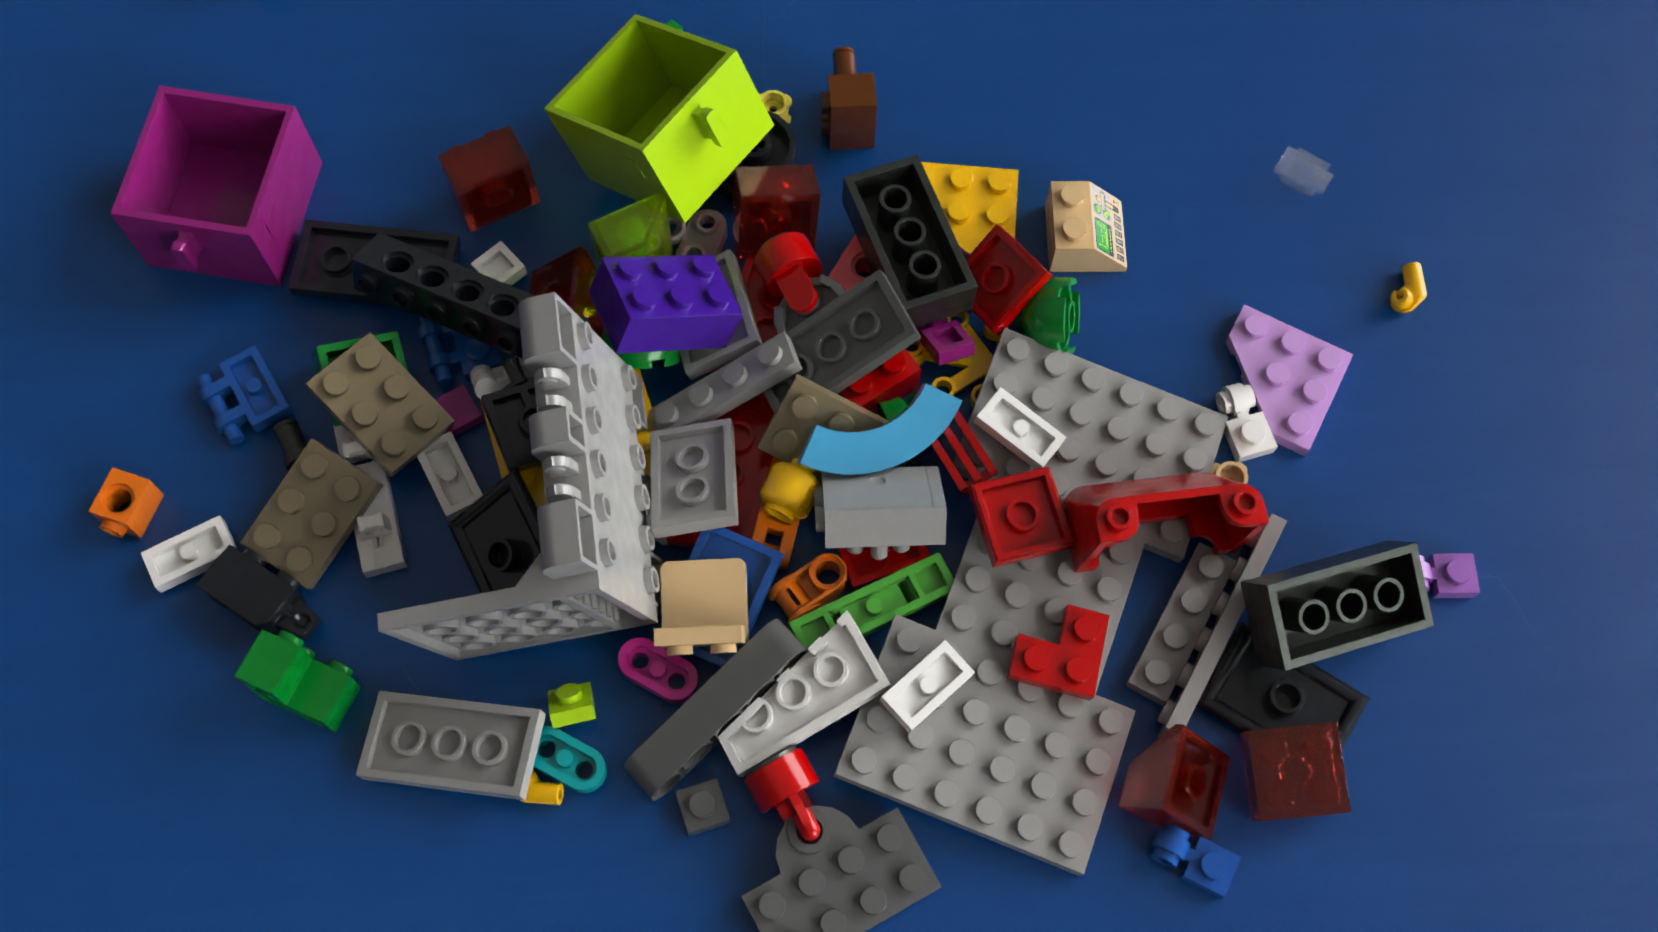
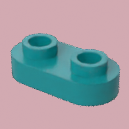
(567, 760)

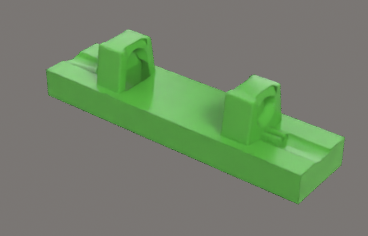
(878, 602)

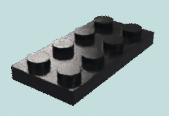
(326, 251)

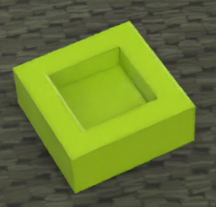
(571, 704)

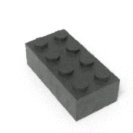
(909, 239)
(1337, 604)

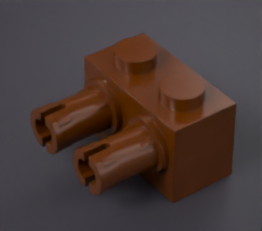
(849, 104)

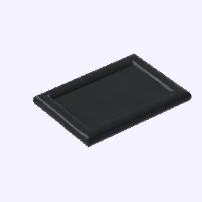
(499, 534)
(1267, 698)

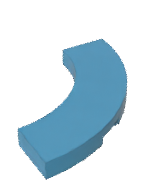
(886, 445)

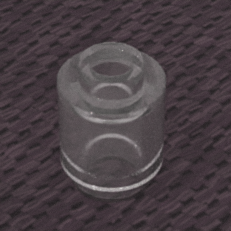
(1303, 171)

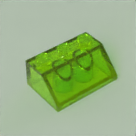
(633, 230)

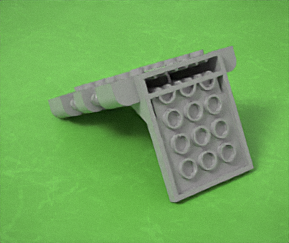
(593, 530)

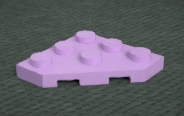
(1289, 374)

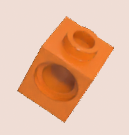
(117, 490)

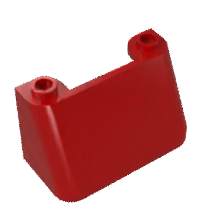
(1213, 507)

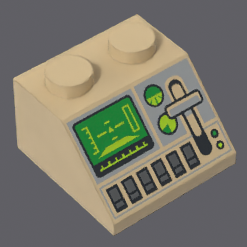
(1084, 229)

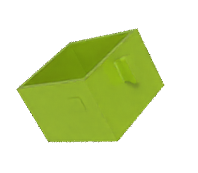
(661, 115)

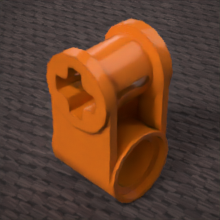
(807, 589)

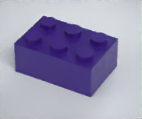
(664, 303)

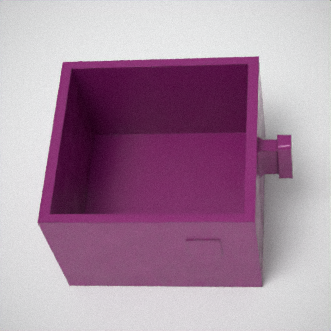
(218, 185)

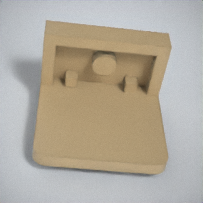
(703, 606)

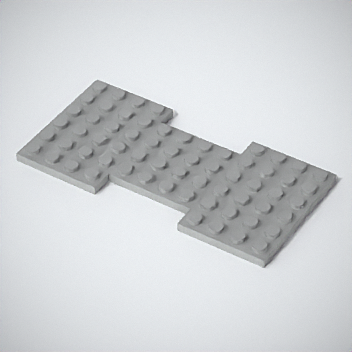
(999, 751)

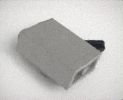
(882, 509)

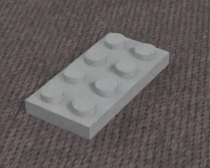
(451, 745)

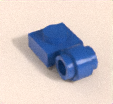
(1206, 863)

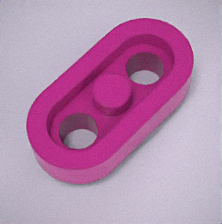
(659, 670)

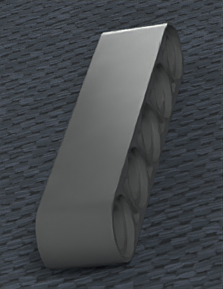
(697, 724)

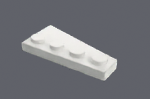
(818, 690)

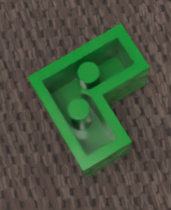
(291, 679)

